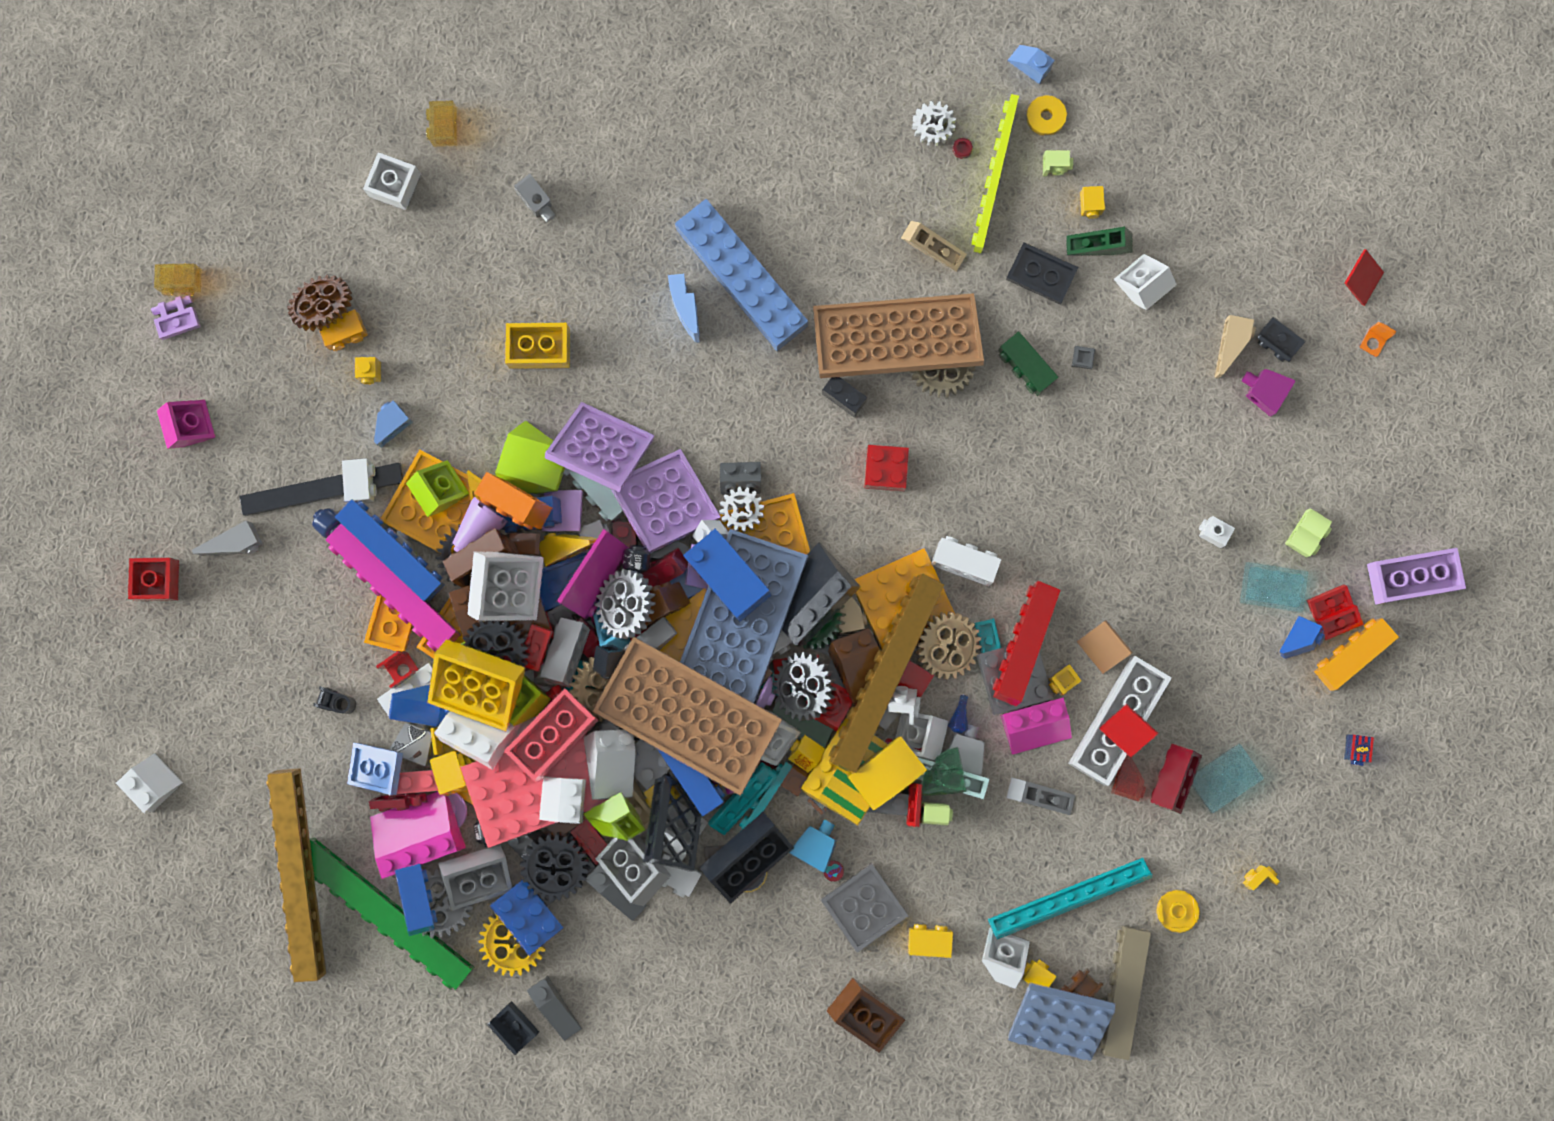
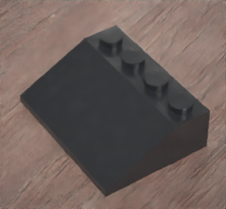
(819, 595)

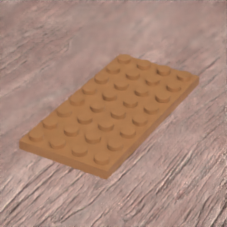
(897, 335)
(687, 715)

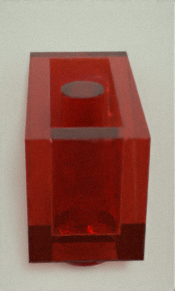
(1129, 781)

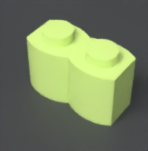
(1309, 533)
(936, 813)

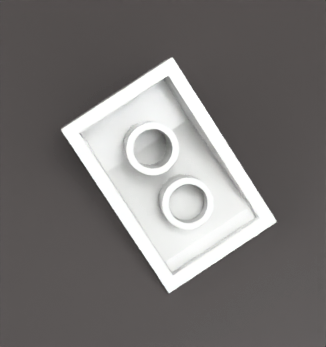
(610, 763)

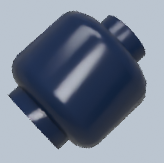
(325, 522)

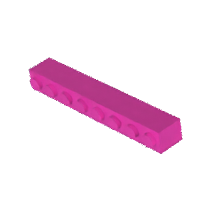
(398, 595)

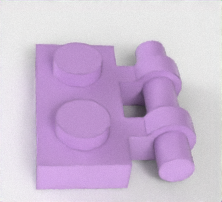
(178, 322)

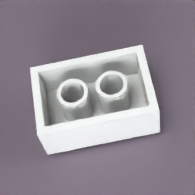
(966, 561)

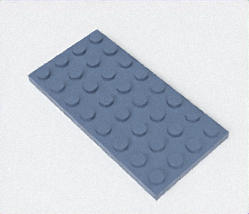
(737, 651)

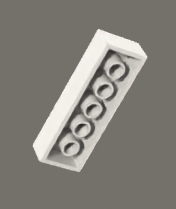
(1140, 688)

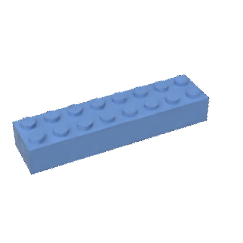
(741, 274)

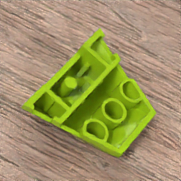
(525, 462)

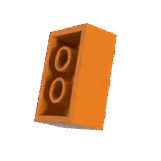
(512, 501)

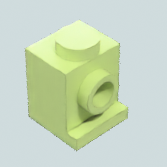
(1057, 162)

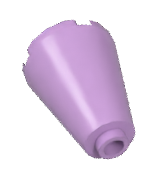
(476, 523)

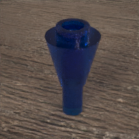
(959, 719)

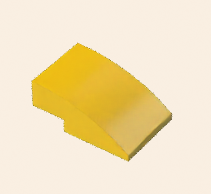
(887, 773)

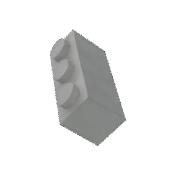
(564, 652)

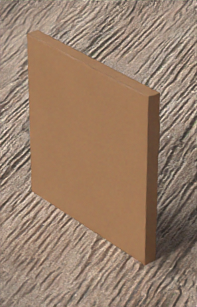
(1104, 647)

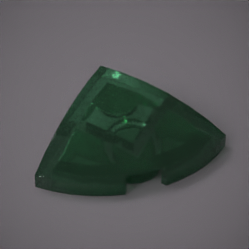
(945, 775)

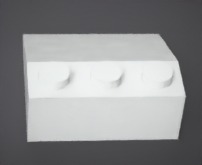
(505, 586)
(475, 738)

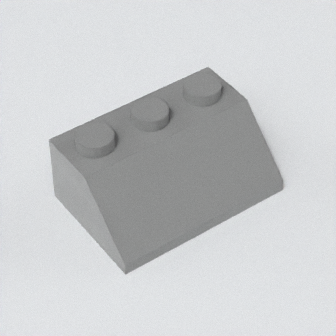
(475, 877)

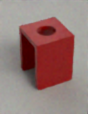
(392, 664)

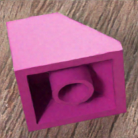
(185, 423)

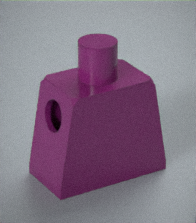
(1267, 389)

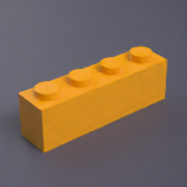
(1356, 653)

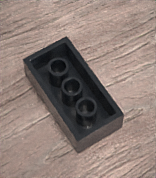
(746, 857)

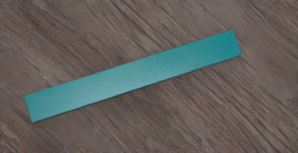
(1070, 898)

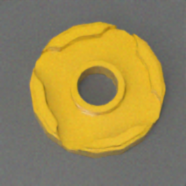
(1049, 104)

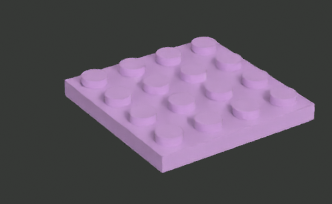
(599, 447)
(665, 501)

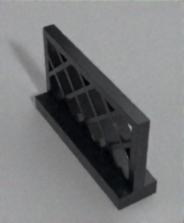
(657, 825)

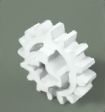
(936, 115)
(747, 502)

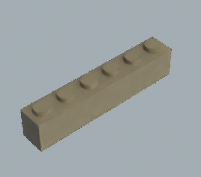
(1125, 991)

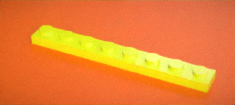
(993, 180)

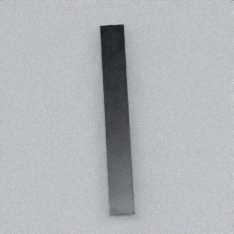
(312, 491)

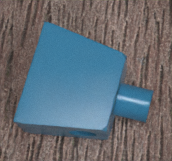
(816, 846)

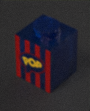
(1359, 749)

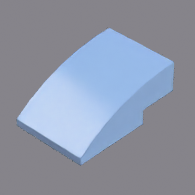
(685, 305)

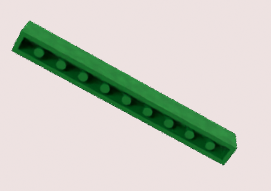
(387, 916)

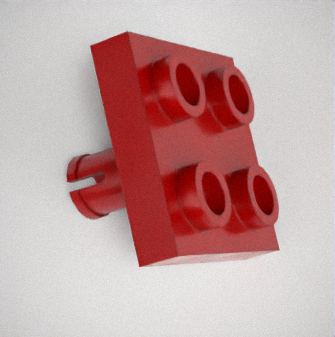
(837, 712)

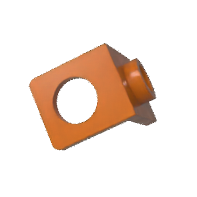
(1381, 333)

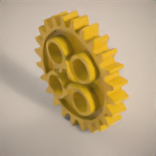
(512, 961)

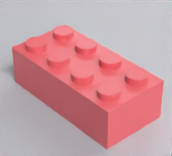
(551, 735)

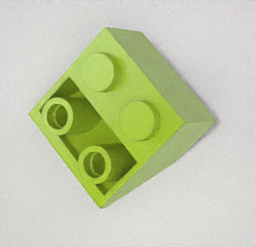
(616, 818)

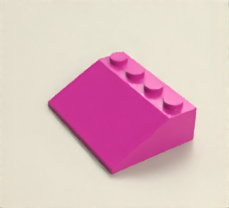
(600, 562)
(415, 834)

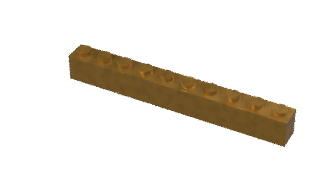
(886, 673)
(296, 875)

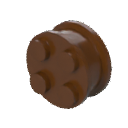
(1083, 984)

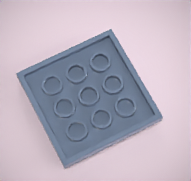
(1061, 1022)

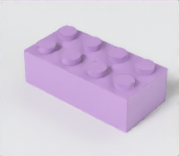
(1416, 576)

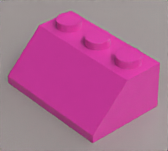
(1037, 725)

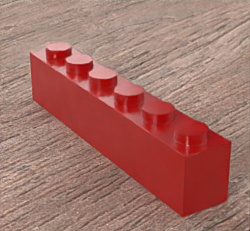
(1026, 643)

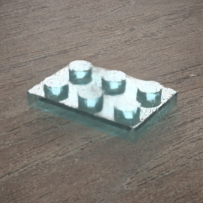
(1273, 587)
(1226, 778)

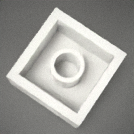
(392, 181)

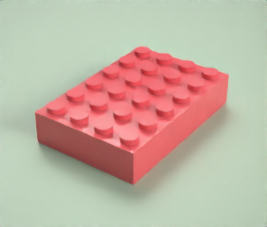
(511, 801)

